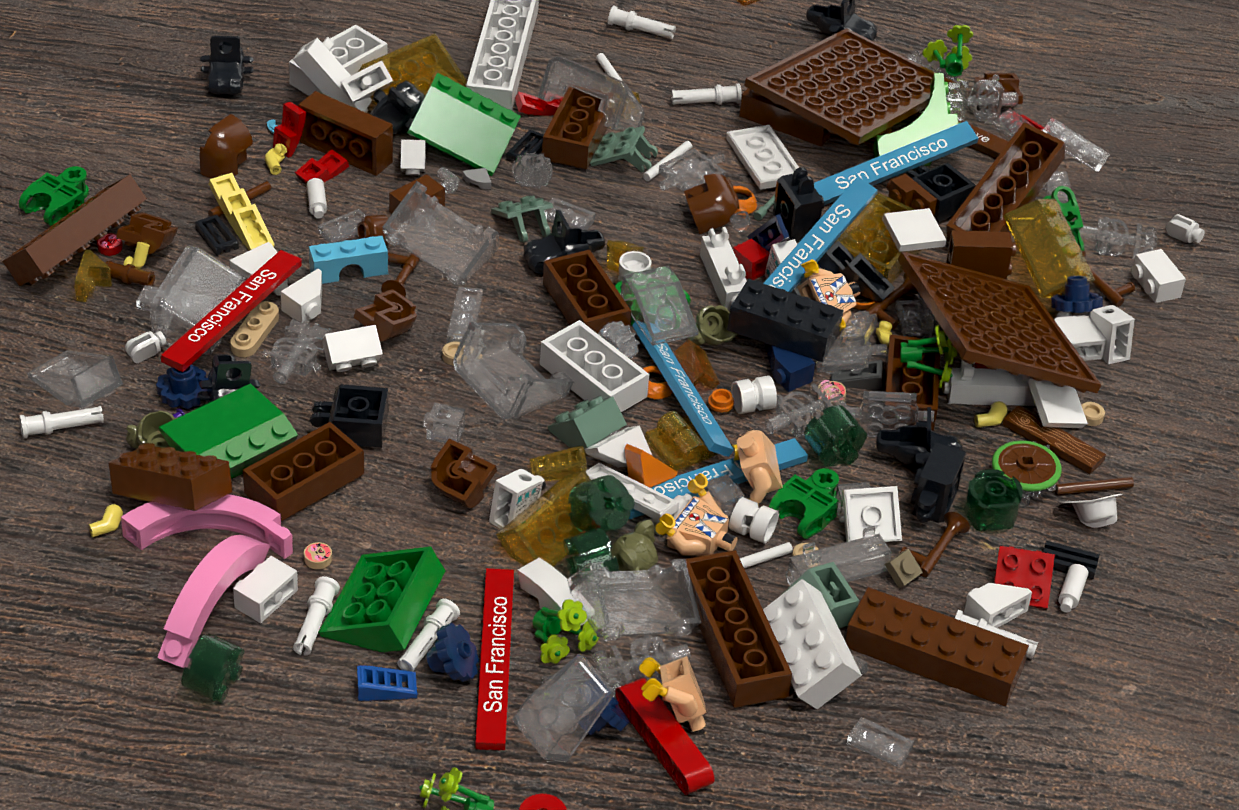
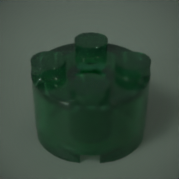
(835, 436)
(993, 500)
(601, 504)
(589, 548)
(213, 667)

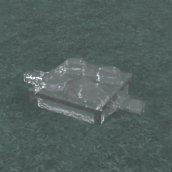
(689, 169)
(849, 358)
(887, 411)

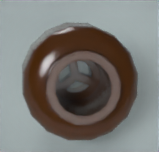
(372, 227)

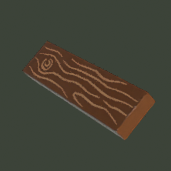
(1059, 441)

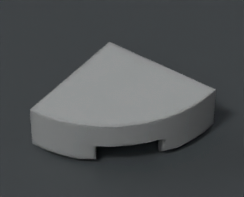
(478, 177)

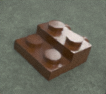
(908, 192)

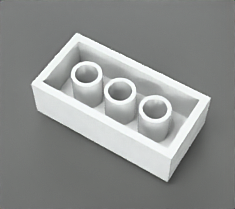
(350, 48)
(594, 366)
(811, 644)

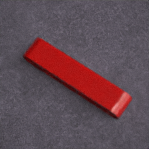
(665, 738)

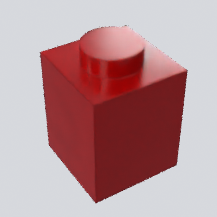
(752, 257)

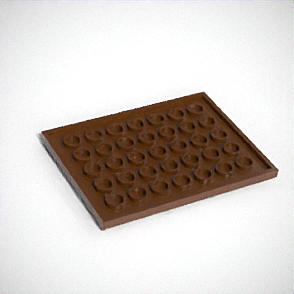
(847, 86)
(998, 323)

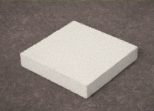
(914, 230)
(1057, 405)
(872, 508)

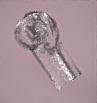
(450, 180)

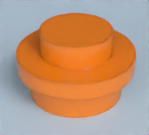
(721, 400)

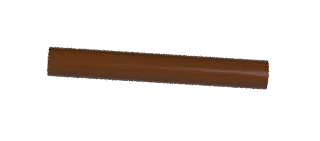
(251, 194)
(1097, 485)

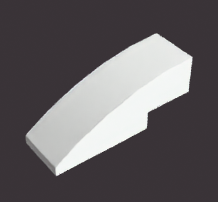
(545, 584)

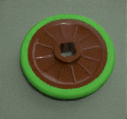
(1029, 463)

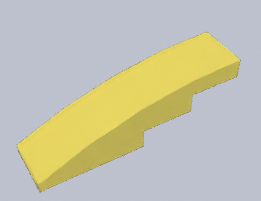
(240, 213)

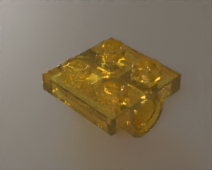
(677, 442)

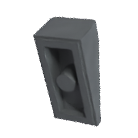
(868, 378)

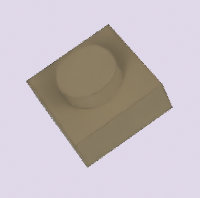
(903, 568)

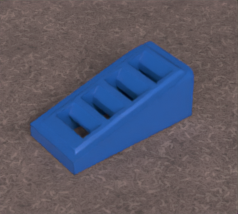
(369, 688)

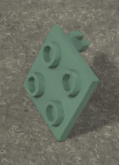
(625, 146)
(528, 203)

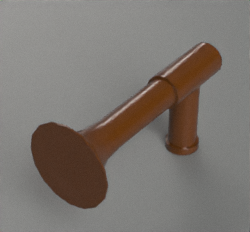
(409, 263)
(1113, 295)
(879, 308)
(955, 524)

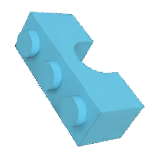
(368, 253)

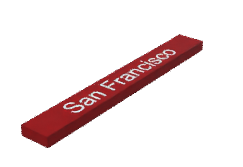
(230, 311)
(495, 660)

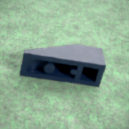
(770, 233)
(790, 368)

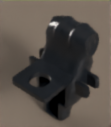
(836, 18)
(226, 65)
(398, 106)
(560, 243)
(225, 377)
(911, 442)

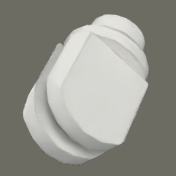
(1184, 229)
(145, 346)

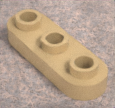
(254, 329)

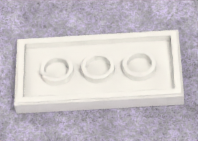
(762, 154)

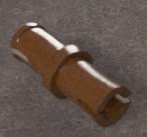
(130, 274)

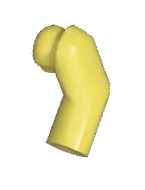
(274, 157)
(139, 257)
(883, 332)
(993, 417)
(109, 521)

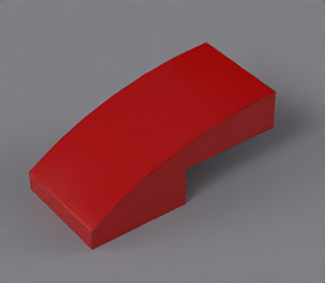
(535, 106)
(291, 128)
(325, 168)

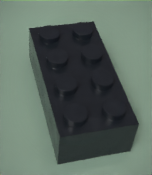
(785, 320)

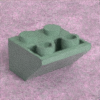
(588, 422)
(835, 590)

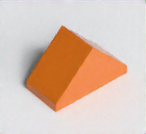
(646, 468)

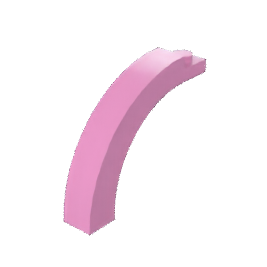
(231, 513)
(203, 590)

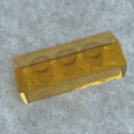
(1047, 245)
(543, 525)

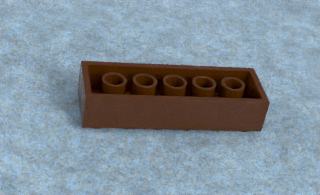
(1010, 181)
(75, 231)
(738, 630)
(936, 646)

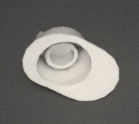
(1096, 512)

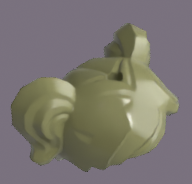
(717, 331)
(148, 430)
(636, 549)

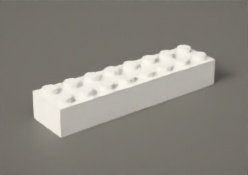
(503, 50)

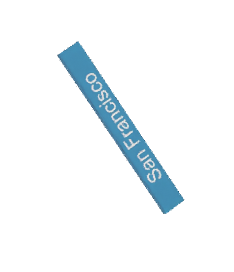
(899, 160)
(823, 234)
(687, 396)
(788, 454)

